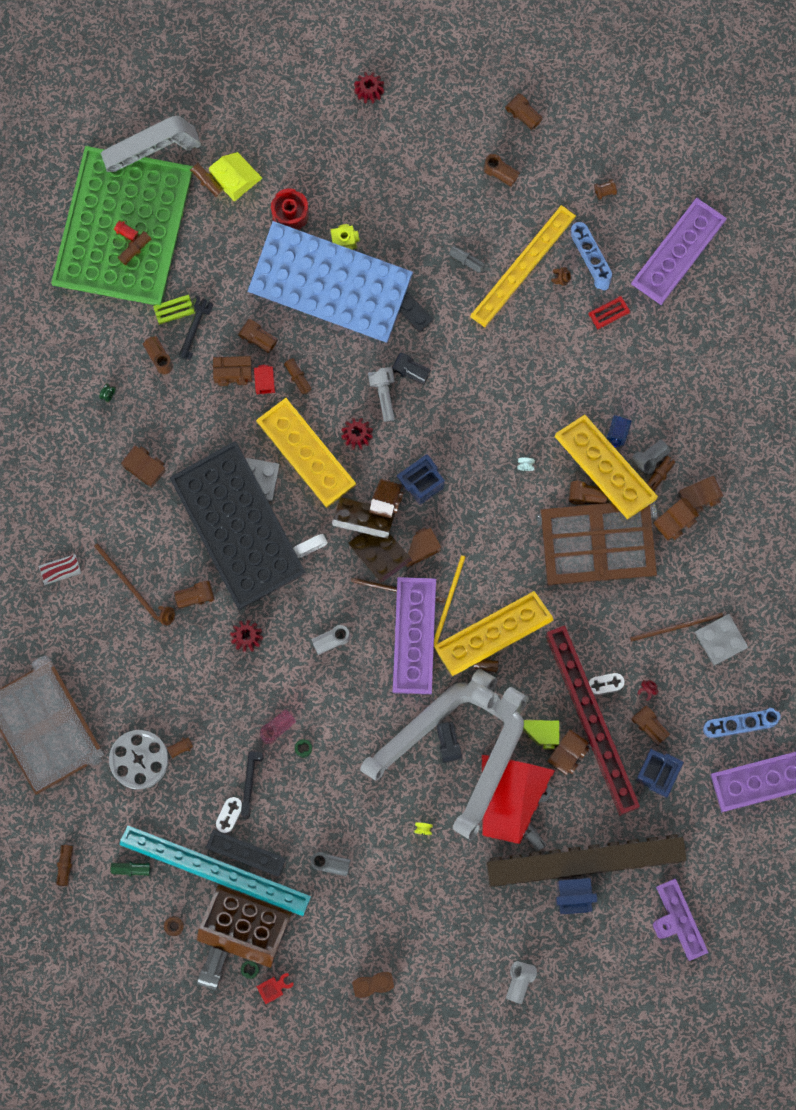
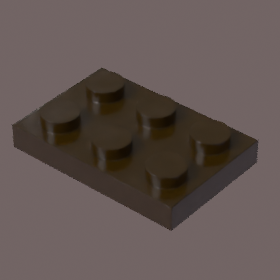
(356, 517)
(380, 554)

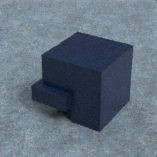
(422, 479)
(659, 772)
(575, 896)

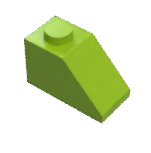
(543, 732)

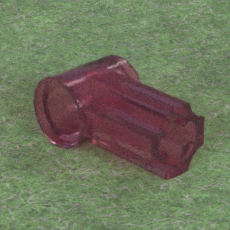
(278, 725)

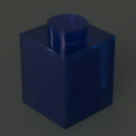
(618, 431)

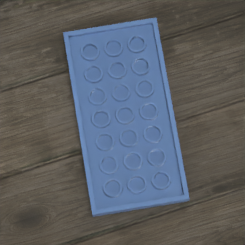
(330, 281)

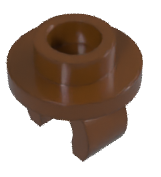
(563, 278)
(167, 615)

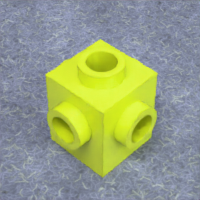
(348, 232)

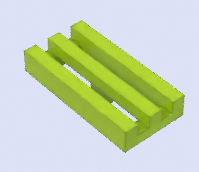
(170, 303)

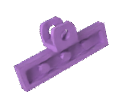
(679, 921)

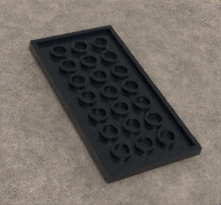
(237, 525)

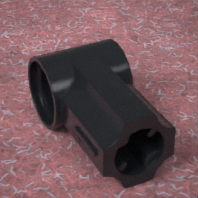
(408, 368)
(449, 746)

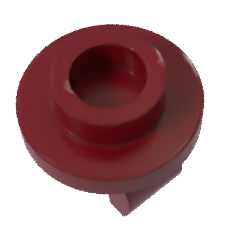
(650, 687)

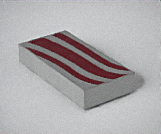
(60, 569)

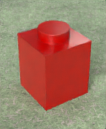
(264, 379)

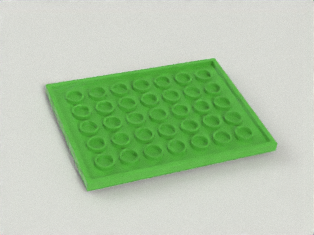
(144, 195)

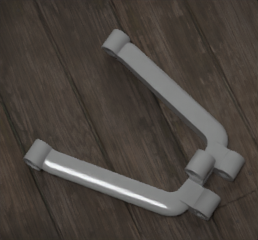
(478, 692)

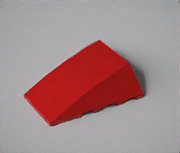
(514, 800)

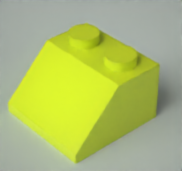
(234, 175)

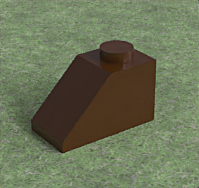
(423, 546)

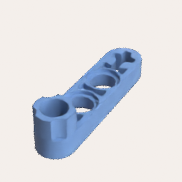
(594, 252)
(740, 722)

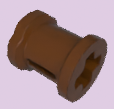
(605, 189)

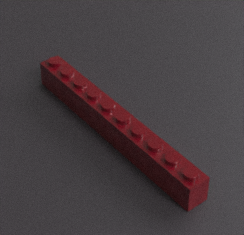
(592, 720)

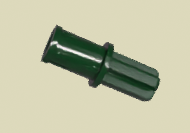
(130, 869)

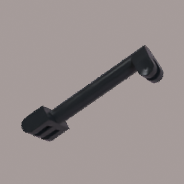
(200, 310)
(252, 757)

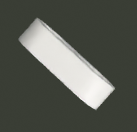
(310, 545)
(607, 688)
(233, 817)

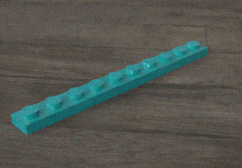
(215, 870)

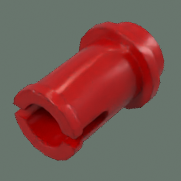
(126, 231)

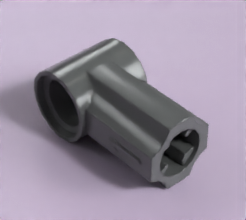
(647, 461)
(332, 865)
(211, 972)

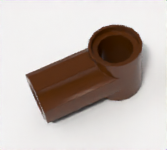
(521, 108)
(502, 171)
(255, 334)
(158, 354)
(582, 493)
(197, 594)
(650, 725)

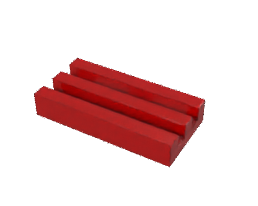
(595, 320)

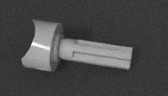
(382, 380)

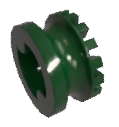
(107, 392)
(301, 742)
(253, 964)

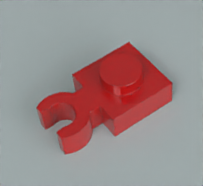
(271, 988)

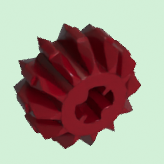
(362, 85)
(350, 437)
(254, 634)

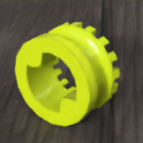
(423, 828)

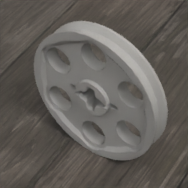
(136, 768)

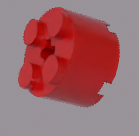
(292, 200)

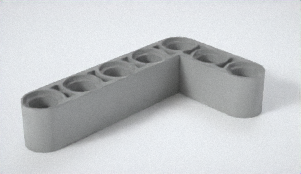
(149, 141)

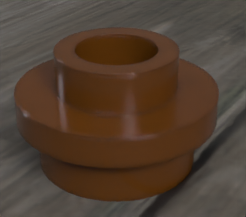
(169, 921)

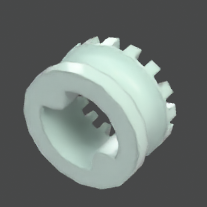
(526, 463)

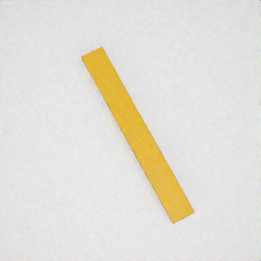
(523, 266)

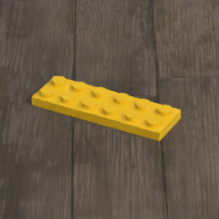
(306, 452)
(606, 466)
(493, 633)

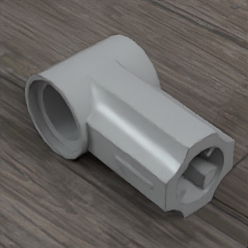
(329, 641)
(521, 975)

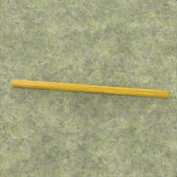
(449, 598)

